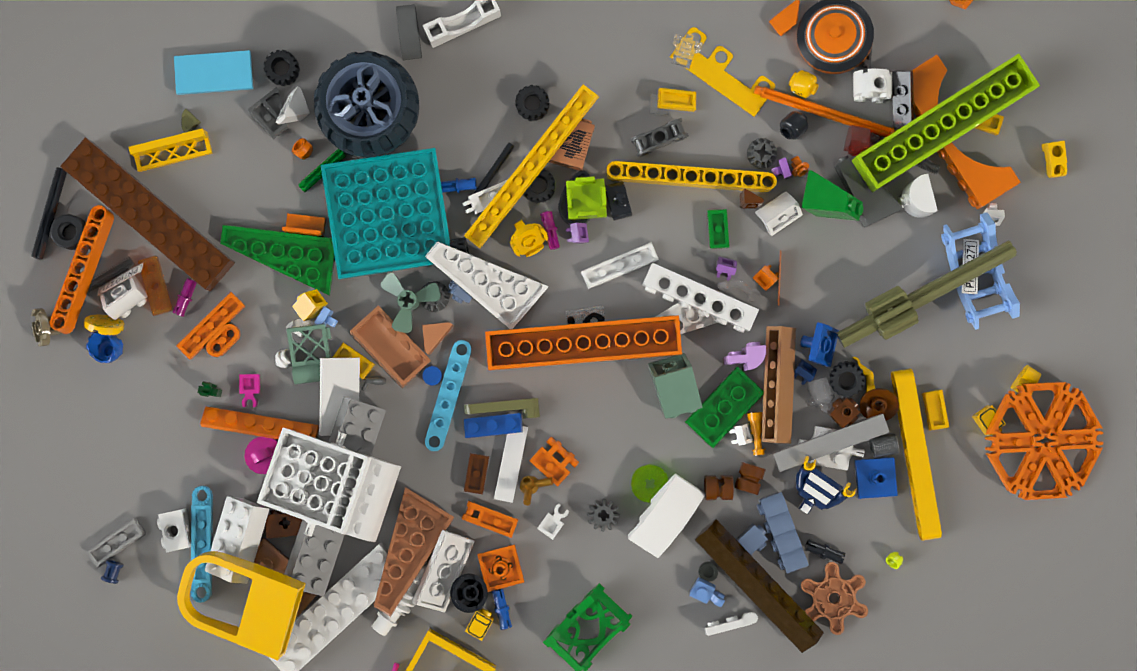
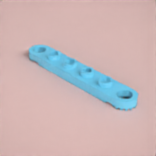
(448, 395)
(201, 540)

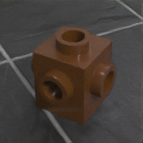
(837, 411)

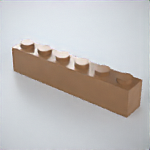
(778, 384)

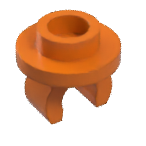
(799, 168)

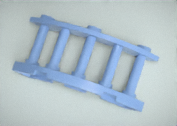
(1009, 300)

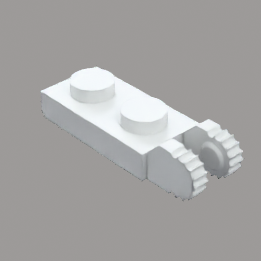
(732, 623)

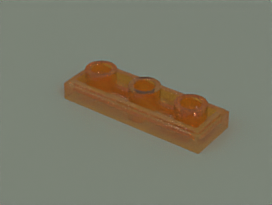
(159, 297)

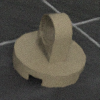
(42, 328)

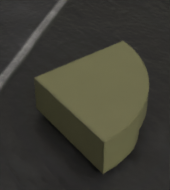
(189, 121)

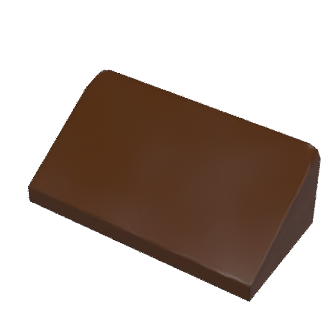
(750, 200)

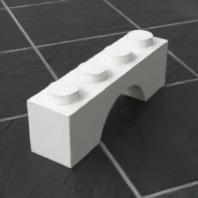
(448, 28)

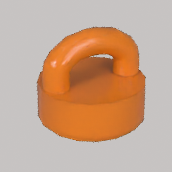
(302, 149)

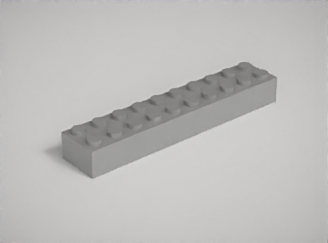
(315, 556)

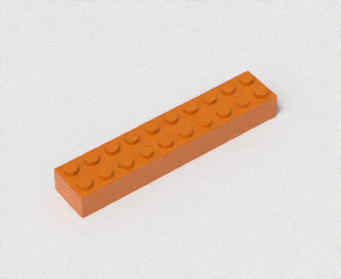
(583, 343)

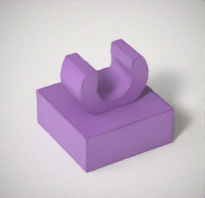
(783, 169)
(579, 233)
(726, 266)

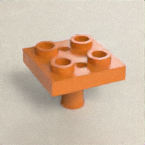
(488, 561)

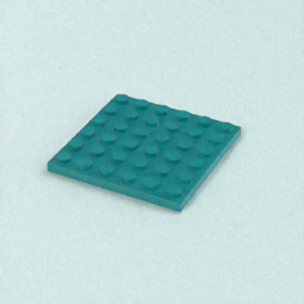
(385, 212)

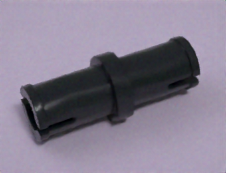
(824, 551)

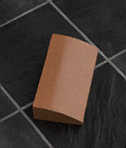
(390, 348)

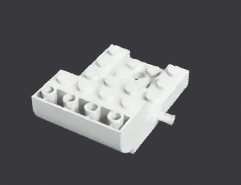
(329, 485)

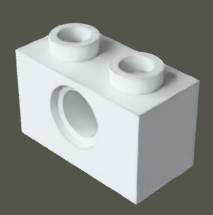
(179, 519)

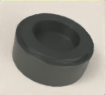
(708, 571)

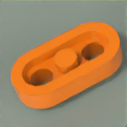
(223, 340)

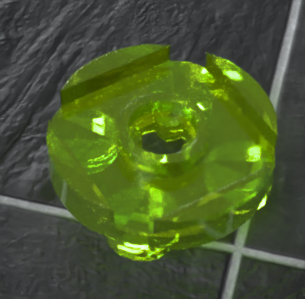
(647, 472)

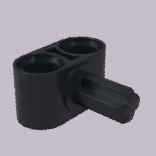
(618, 201)

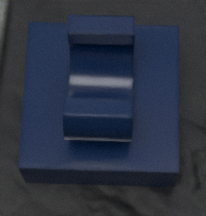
(805, 370)

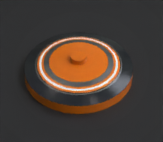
(835, 36)

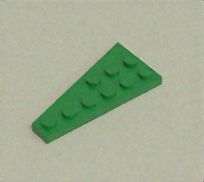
(295, 255)

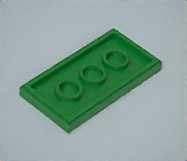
(725, 407)

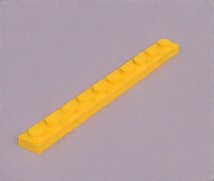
(531, 166)

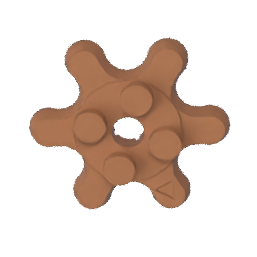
(847, 600)

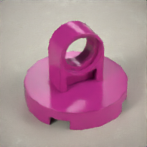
(260, 453)

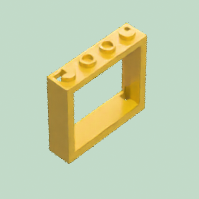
(452, 647)

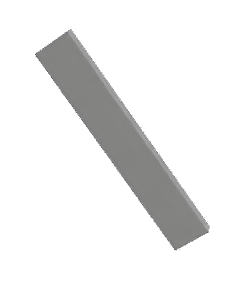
(831, 442)

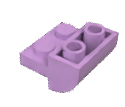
(750, 356)

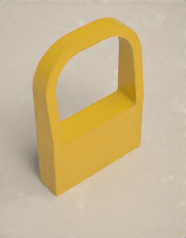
(267, 612)

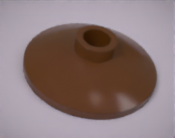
(888, 406)

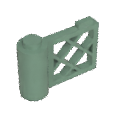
(308, 370)

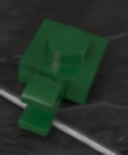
(209, 389)

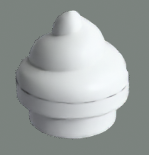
(283, 358)

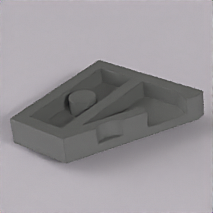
(267, 111)

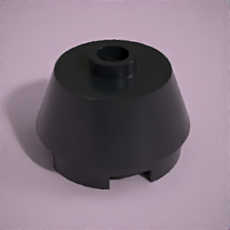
(468, 593)

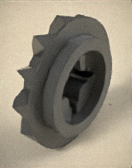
(754, 157)
(441, 303)

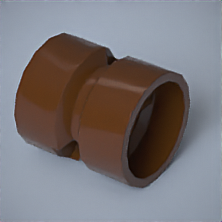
(749, 478)
(718, 487)

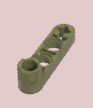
(529, 407)

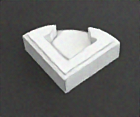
(299, 322)

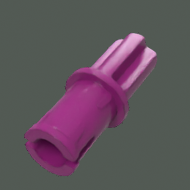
(550, 228)
(184, 297)

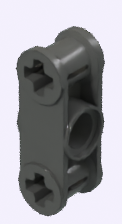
(668, 130)

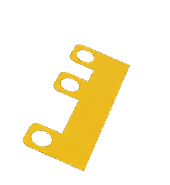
(714, 75)

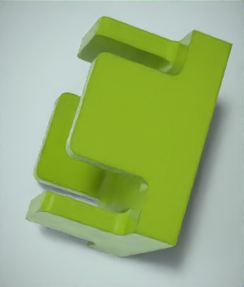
(586, 198)

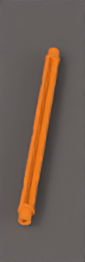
(822, 111)

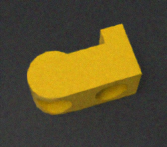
(1055, 159)

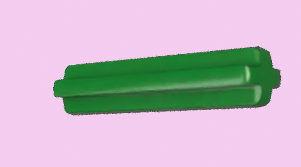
(316, 174)

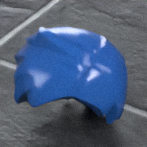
(104, 347)

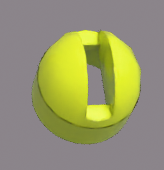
(894, 560)

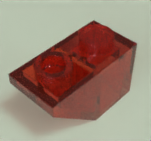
(857, 140)

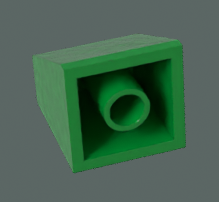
(829, 200)

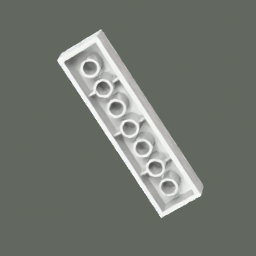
(334, 611)

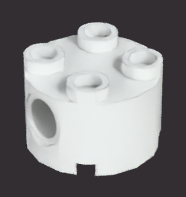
(872, 85)

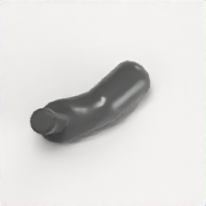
(375, 380)

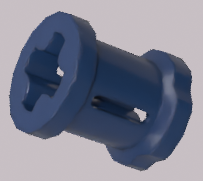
(112, 571)

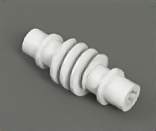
(384, 622)

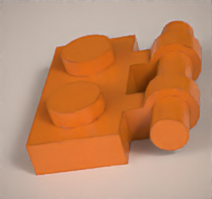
(550, 465)

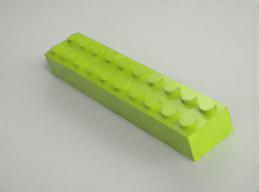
(945, 123)

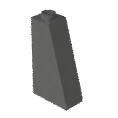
(876, 204)

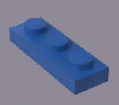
(493, 425)

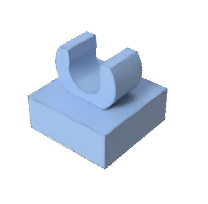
(325, 317)

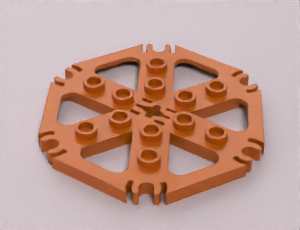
(1048, 452)

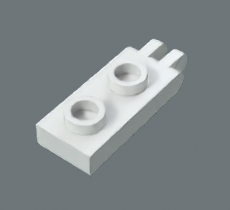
(481, 199)

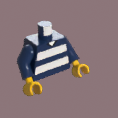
(819, 489)

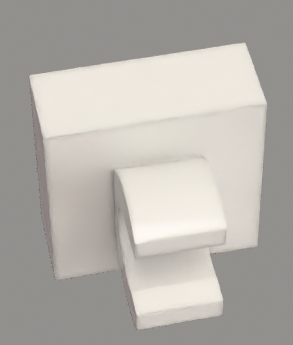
(996, 215)
(743, 434)

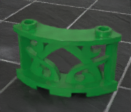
(561, 634)

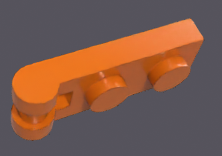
(490, 519)

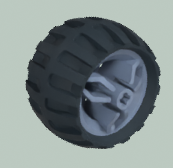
(354, 73)

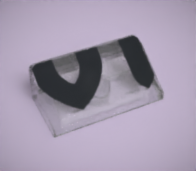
(586, 315)

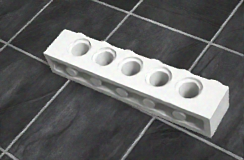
(746, 312)

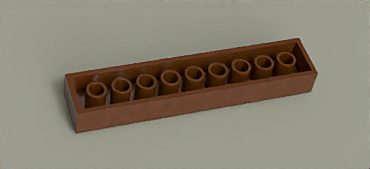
(147, 214)

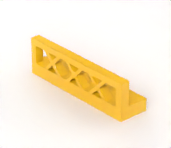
(167, 143)

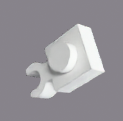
(551, 523)

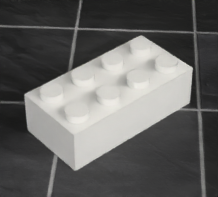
(238, 535)

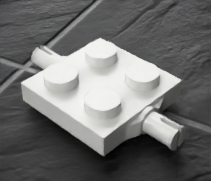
(838, 459)

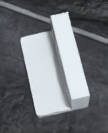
(779, 213)

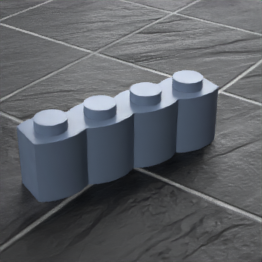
(783, 532)

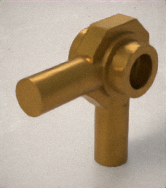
(529, 486)

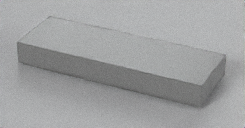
(116, 542)

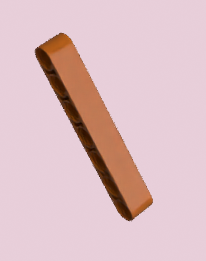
(84, 278)

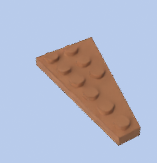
(411, 545)

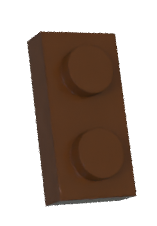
(476, 473)

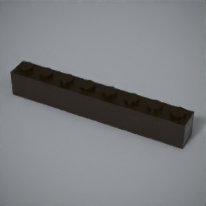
(759, 586)

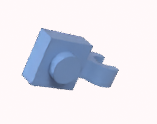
(705, 591)

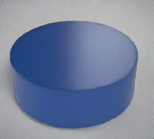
(432, 375)

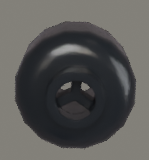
(794, 125)

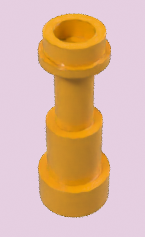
(756, 429)

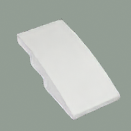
(666, 515)

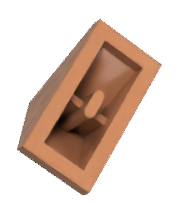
(434, 334)

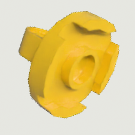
(528, 239)

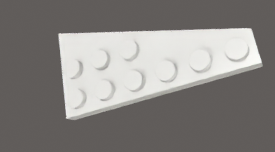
(494, 287)

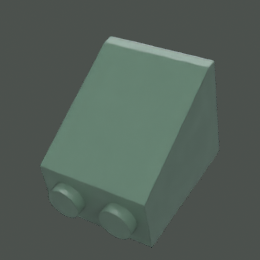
(675, 385)

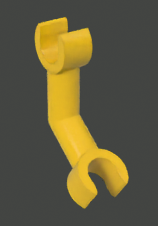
(868, 373)

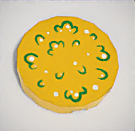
(104, 324)

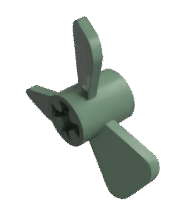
(403, 320)

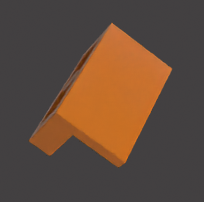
(305, 225)

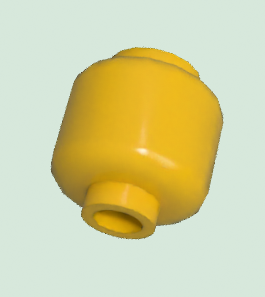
(803, 83)

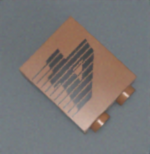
(575, 147)

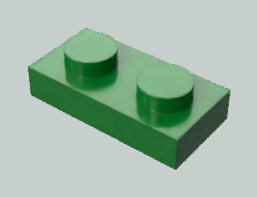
(718, 229)

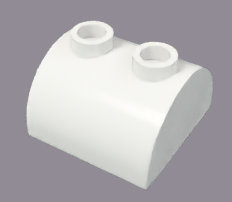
(918, 197)
(123, 297)

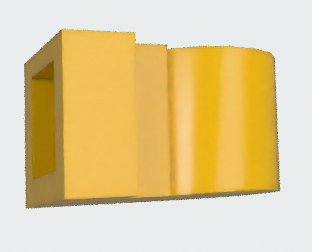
(1027, 375)

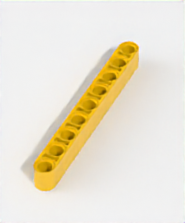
(699, 172)
(916, 455)

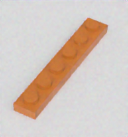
(253, 424)

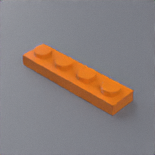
(210, 325)

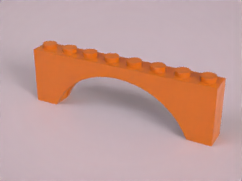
(978, 180)

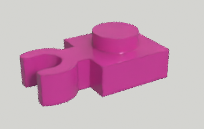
(249, 385)

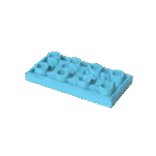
(213, 72)

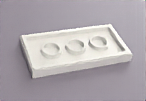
(337, 380)
(442, 570)

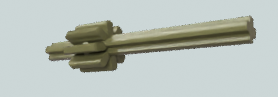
(895, 309)

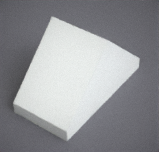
(294, 108)

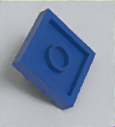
(821, 345)
(876, 478)

